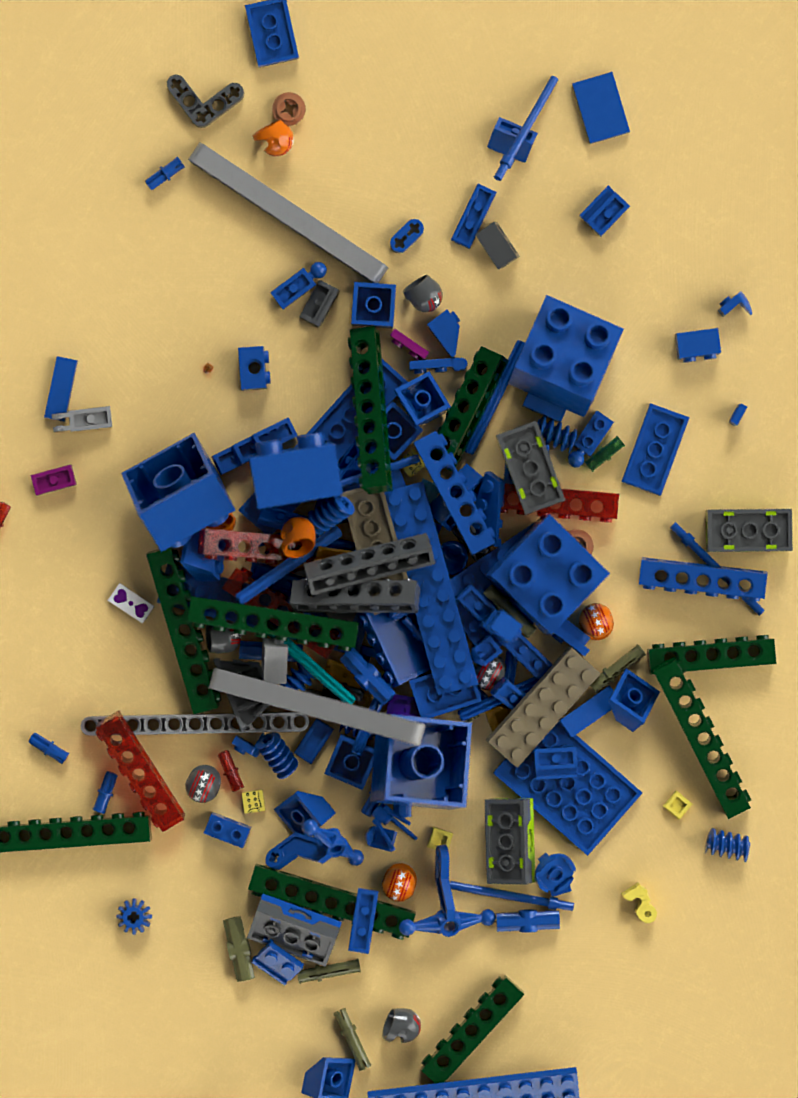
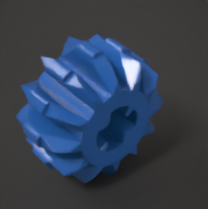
(139, 921)

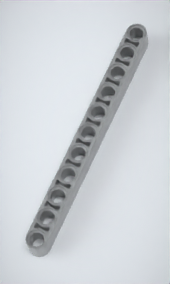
(288, 213)
(317, 706)
(205, 719)

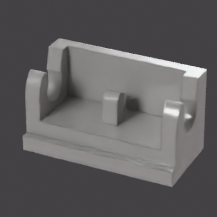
(274, 661)

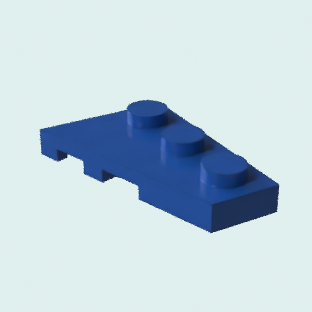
(491, 500)

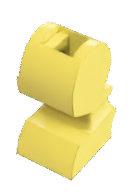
(645, 911)

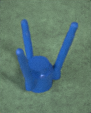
(384, 815)

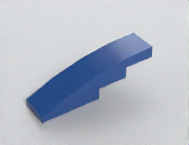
(238, 453)

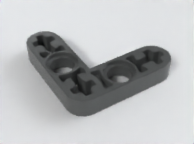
(198, 106)

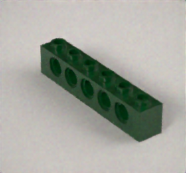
(477, 402)
(764, 657)
(440, 1073)

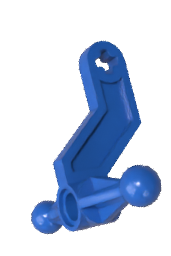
(324, 846)
(456, 920)

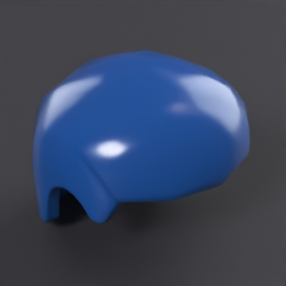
(455, 556)

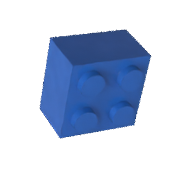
(373, 305)
(400, 430)
(348, 766)

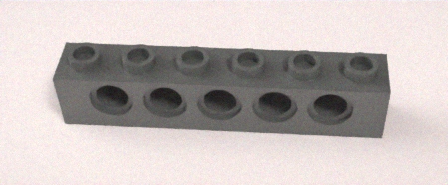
(369, 563)
(362, 603)

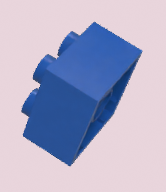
(565, 356)
(294, 473)
(178, 493)
(547, 574)
(424, 774)

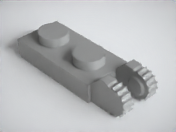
(85, 419)

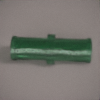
(604, 453)

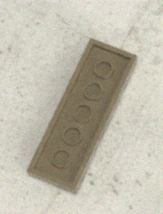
(371, 524)
(543, 706)

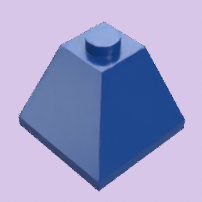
(632, 700)
(301, 807)
(329, 1078)

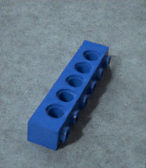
(474, 542)
(650, 566)

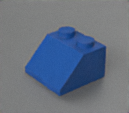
(422, 399)
(197, 566)

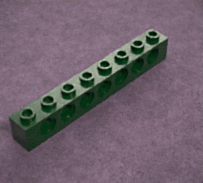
(381, 480)
(199, 606)
(198, 701)
(731, 804)
(36, 842)
(323, 891)

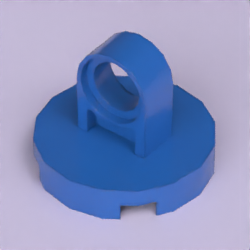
(554, 872)

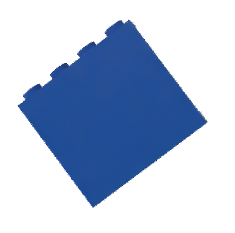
(395, 647)

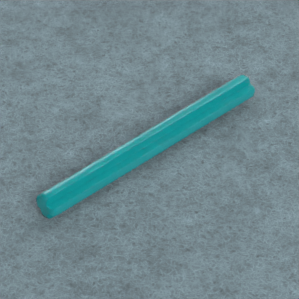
(316, 670)

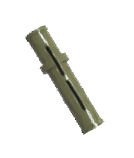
(503, 603)
(610, 673)
(332, 970)
(352, 1039)

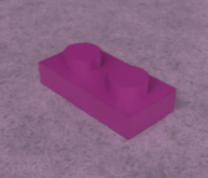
(415, 350)
(53, 480)

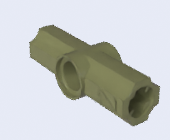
(239, 948)

